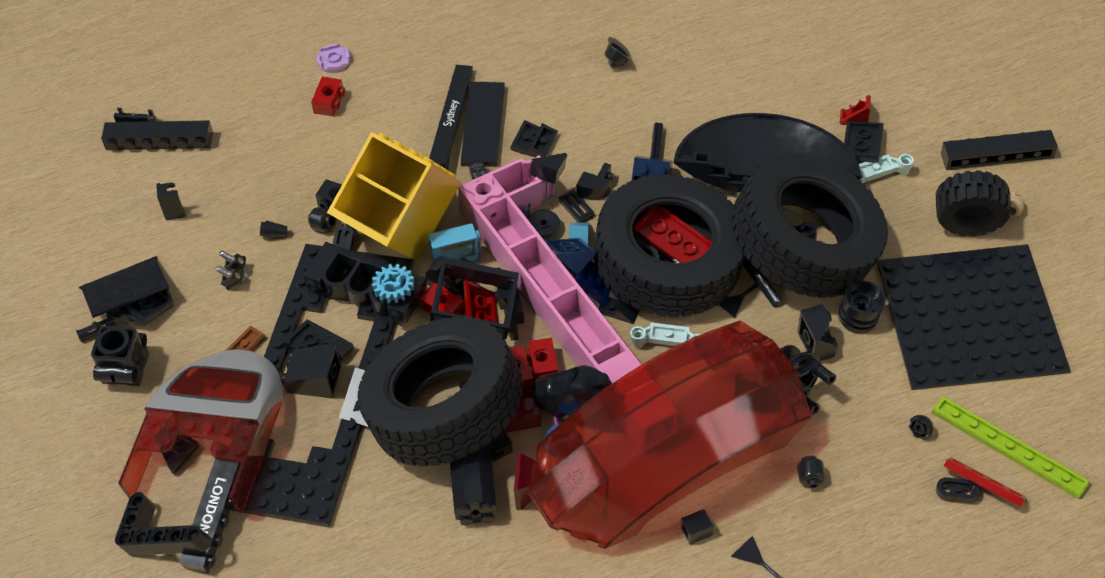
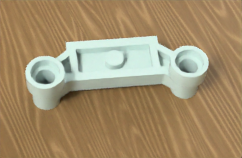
(886, 166)
(660, 334)

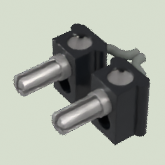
(230, 273)

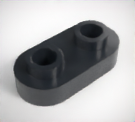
(957, 489)

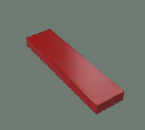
(985, 481)

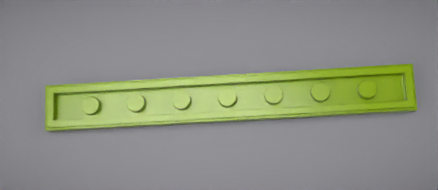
(1011, 447)

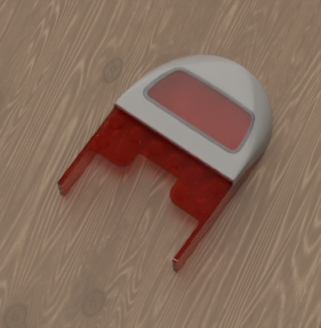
(217, 398)

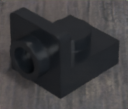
(344, 236)

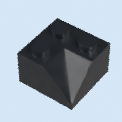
(815, 332)

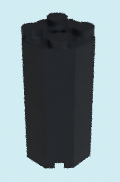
(474, 487)

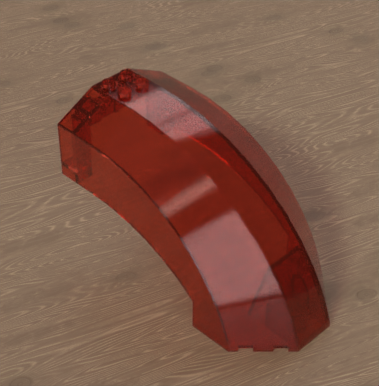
(667, 433)

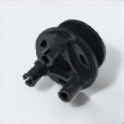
(808, 369)

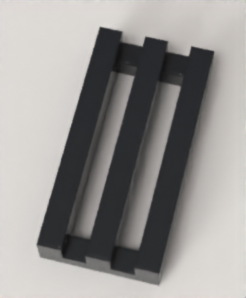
(580, 216)

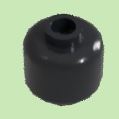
(320, 220)
(811, 471)

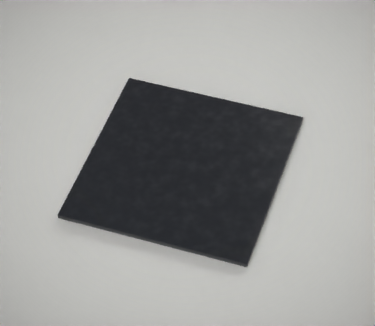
(959, 313)

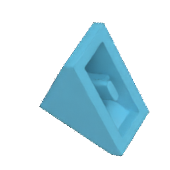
(579, 230)

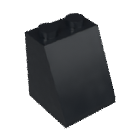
(313, 371)

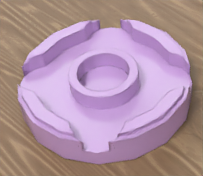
(333, 58)

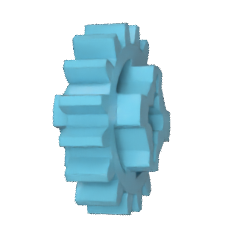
(393, 283)

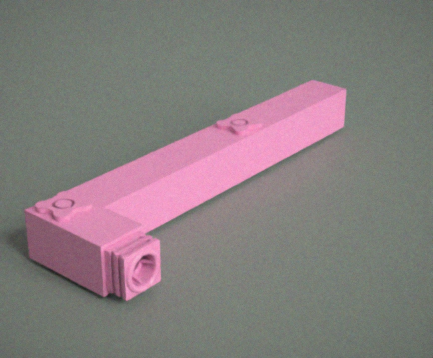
(495, 210)

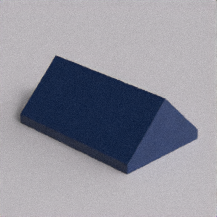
(572, 252)

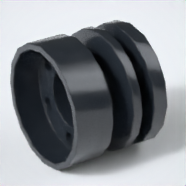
(861, 306)

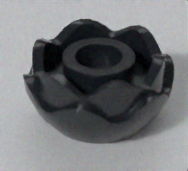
(921, 426)

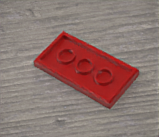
(671, 235)

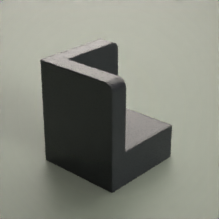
(696, 526)

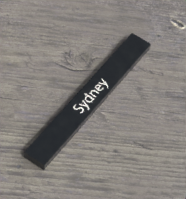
(451, 115)

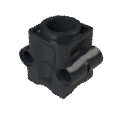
(119, 355)

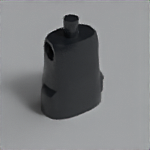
(568, 390)

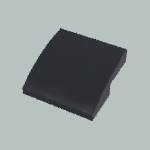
(533, 140)

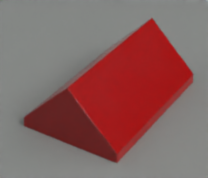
(479, 302)

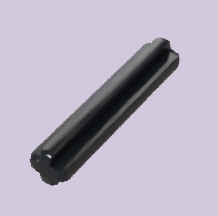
(656, 140)
(762, 283)

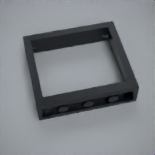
(478, 274)

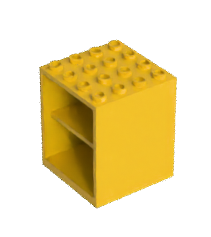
(394, 195)

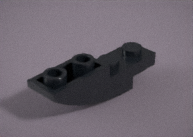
(517, 314)

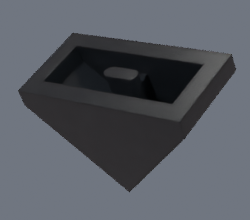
(548, 167)

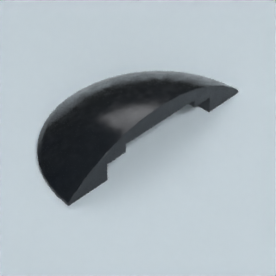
(734, 145)

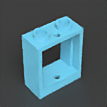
(453, 237)

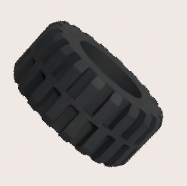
(973, 203)

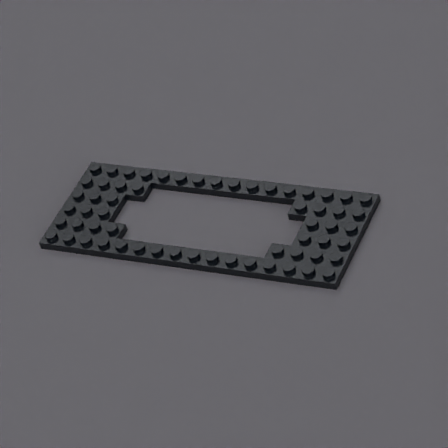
(312, 489)

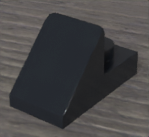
(619, 310)

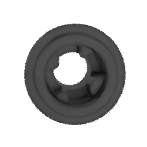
(271, 229)

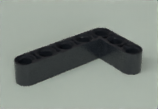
(138, 538)

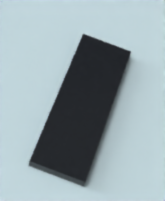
(483, 123)

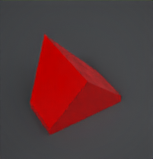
(857, 113)

